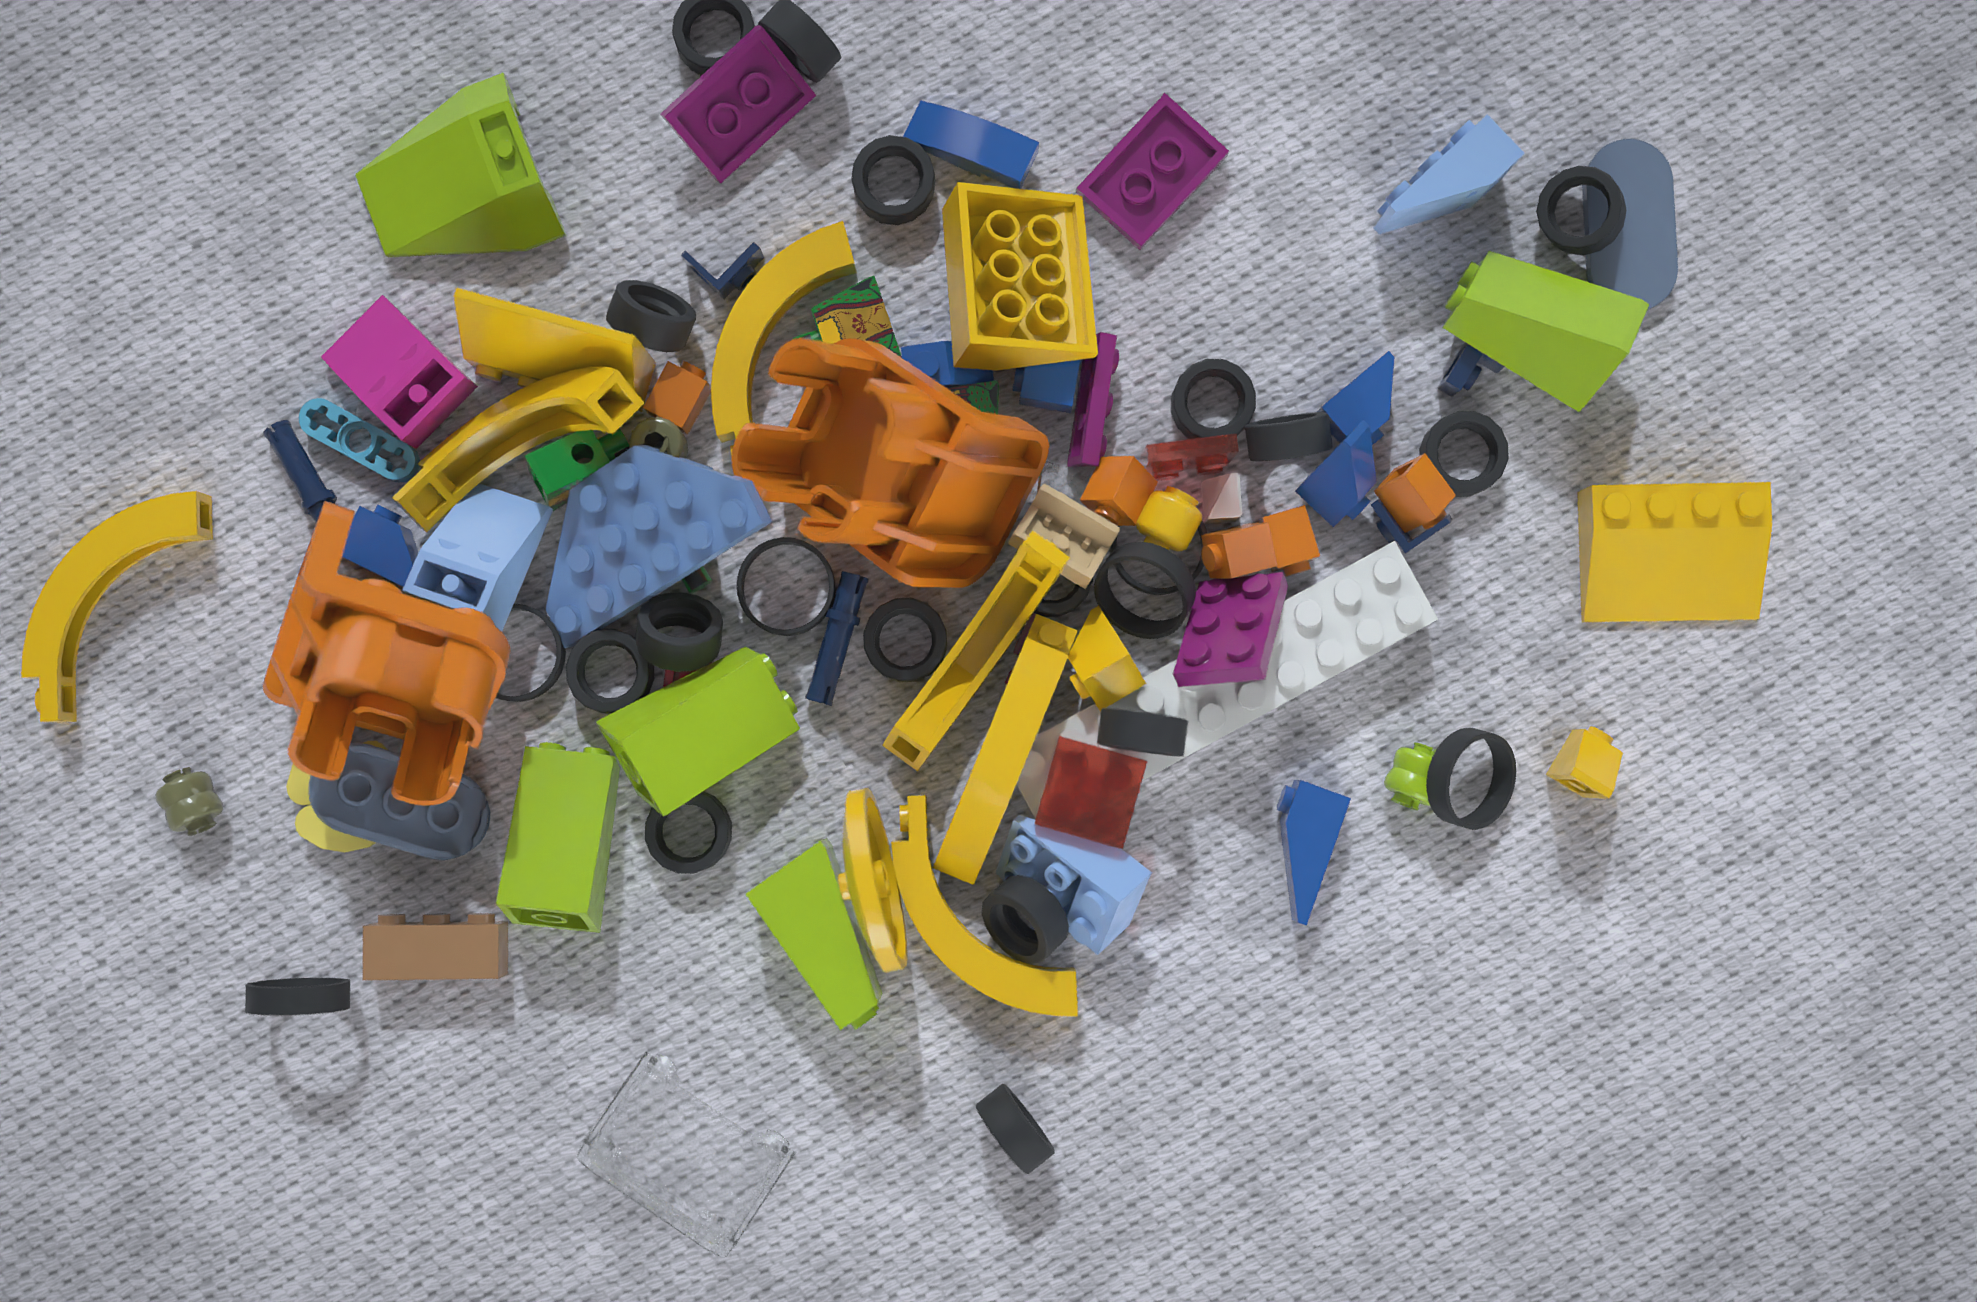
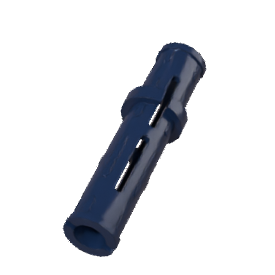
(299, 468)
(837, 638)

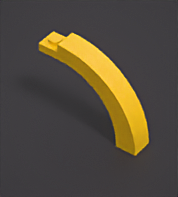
(761, 305)
(539, 412)
(83, 578)
(977, 650)
(1005, 749)
(994, 974)

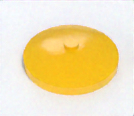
(872, 880)

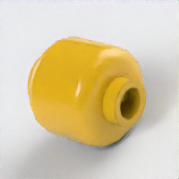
(1169, 519)

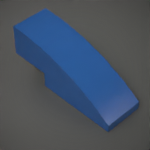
(973, 143)

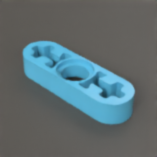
(354, 423)

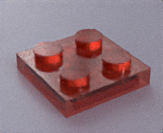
(1204, 454)
(1090, 792)

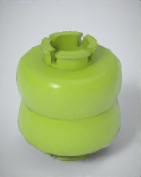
(1409, 775)

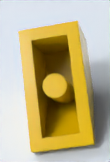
(1102, 663)
(1587, 763)

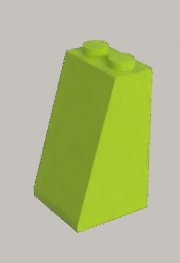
(1544, 325)
(700, 728)
(560, 838)
(821, 934)

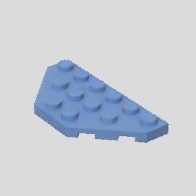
(641, 531)

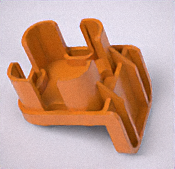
(892, 463)
(381, 664)

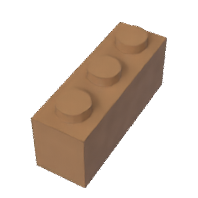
(435, 948)

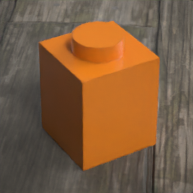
(679, 395)
(1119, 489)
(1415, 494)
(1292, 540)
(1238, 550)

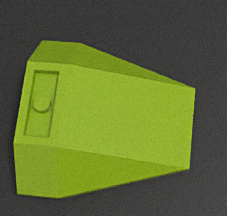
(461, 181)

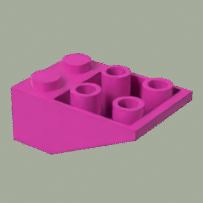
(398, 372)

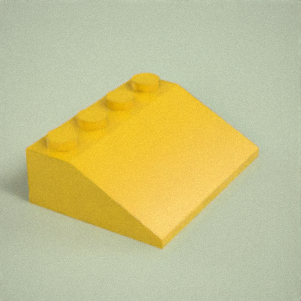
(1017, 277)
(537, 344)
(1673, 551)

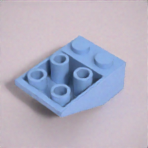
(1452, 178)
(480, 553)
(1091, 880)

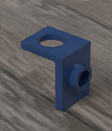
(736, 276)
(1392, 531)

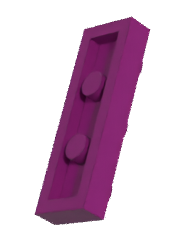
(1093, 404)

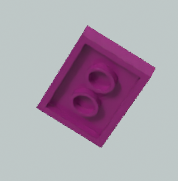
(738, 104)
(1152, 171)
(1231, 630)

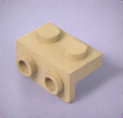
(1072, 529)

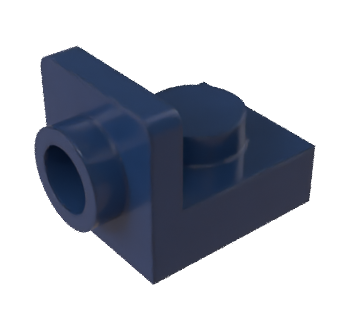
(1464, 371)

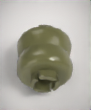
(659, 429)
(189, 801)

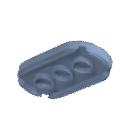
(1645, 251)
(365, 808)

